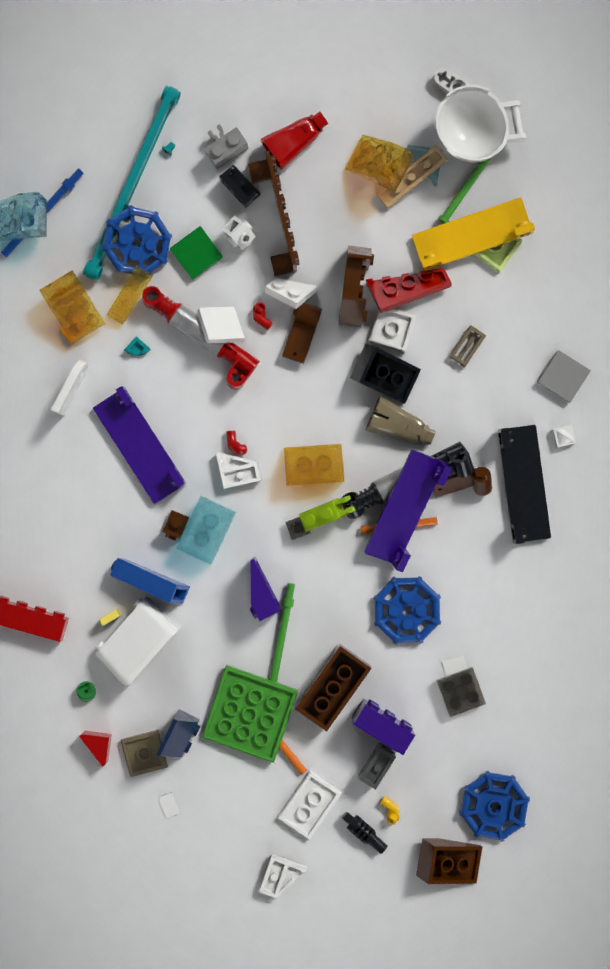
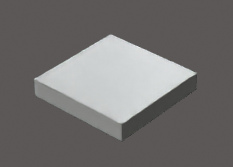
(220, 325)
(392, 329)

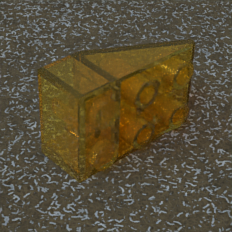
(380, 161)
(72, 306)

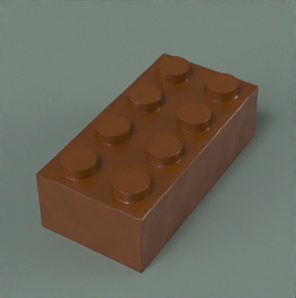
(333, 687)

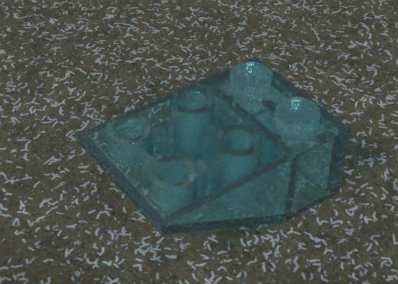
(23, 216)

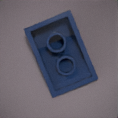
(178, 735)

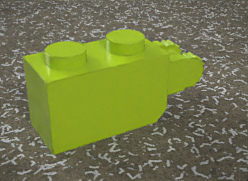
(325, 513)

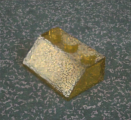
(314, 464)

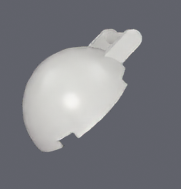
(475, 124)

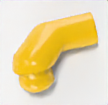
(392, 810)

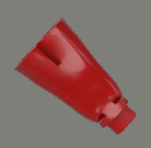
(293, 139)

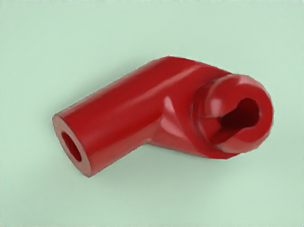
(259, 315)
(235, 446)

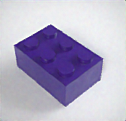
(383, 726)

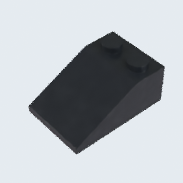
(385, 373)

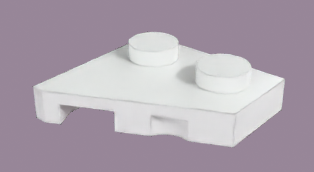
(290, 292)
(237, 470)
(280, 875)

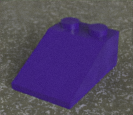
(262, 596)

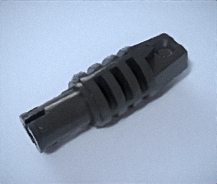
(364, 832)

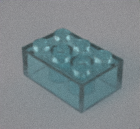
(206, 530)

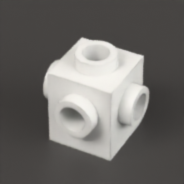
(238, 233)

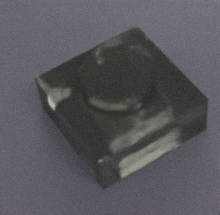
(296, 528)

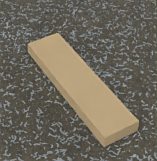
(414, 176)

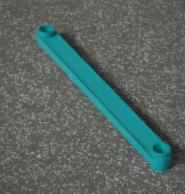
(169, 97)

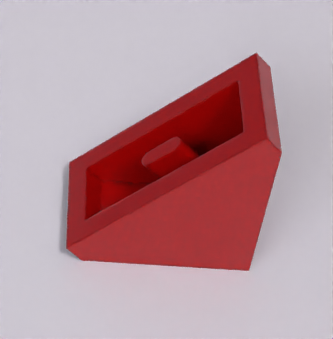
(98, 744)

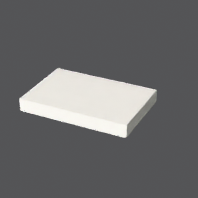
(309, 805)

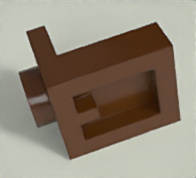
(175, 525)

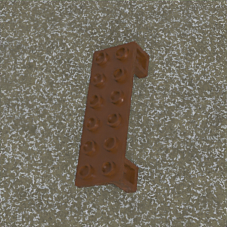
(264, 171)

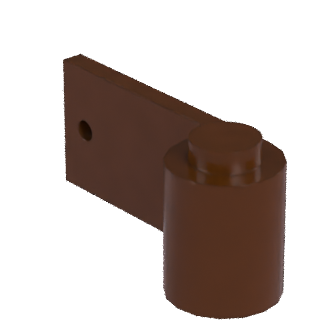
(302, 332)
(479, 480)

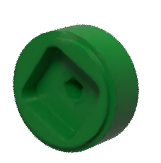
(86, 691)

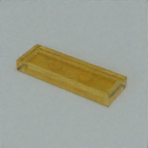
(129, 294)

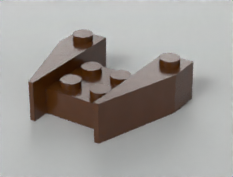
(352, 304)

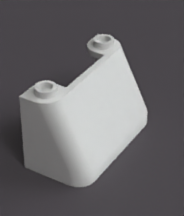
(136, 641)

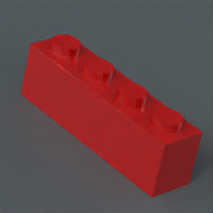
(32, 620)

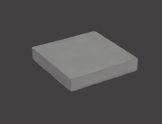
(563, 376)

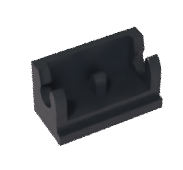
(239, 186)

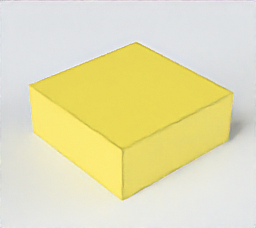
(111, 616)

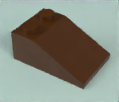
(448, 861)

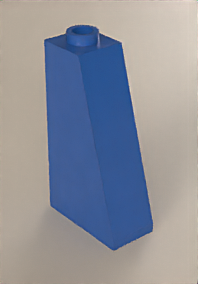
(149, 581)

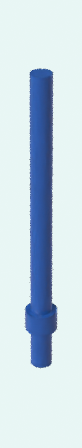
(67, 184)

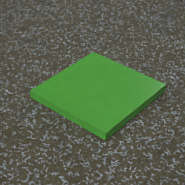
(250, 713)

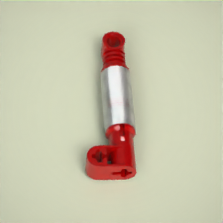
(189, 324)

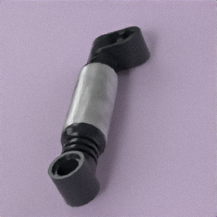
(379, 491)

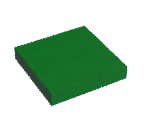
(196, 252)

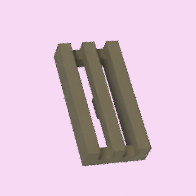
(458, 359)

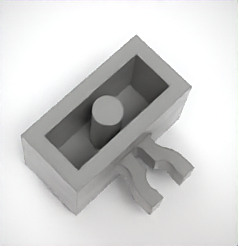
(226, 147)

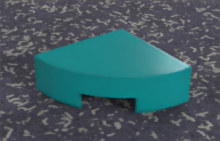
(137, 347)

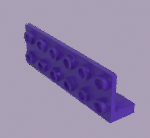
(139, 445)
(405, 508)

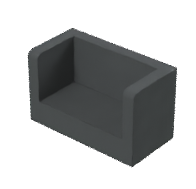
(377, 766)

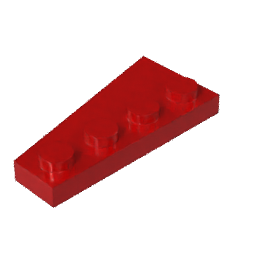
(397, 291)

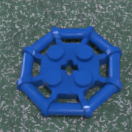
(137, 230)
(396, 610)
(489, 796)

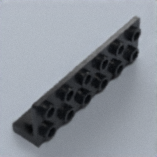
(524, 484)

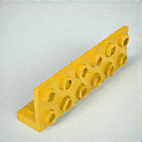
(473, 234)

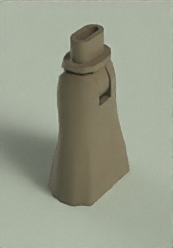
(397, 423)

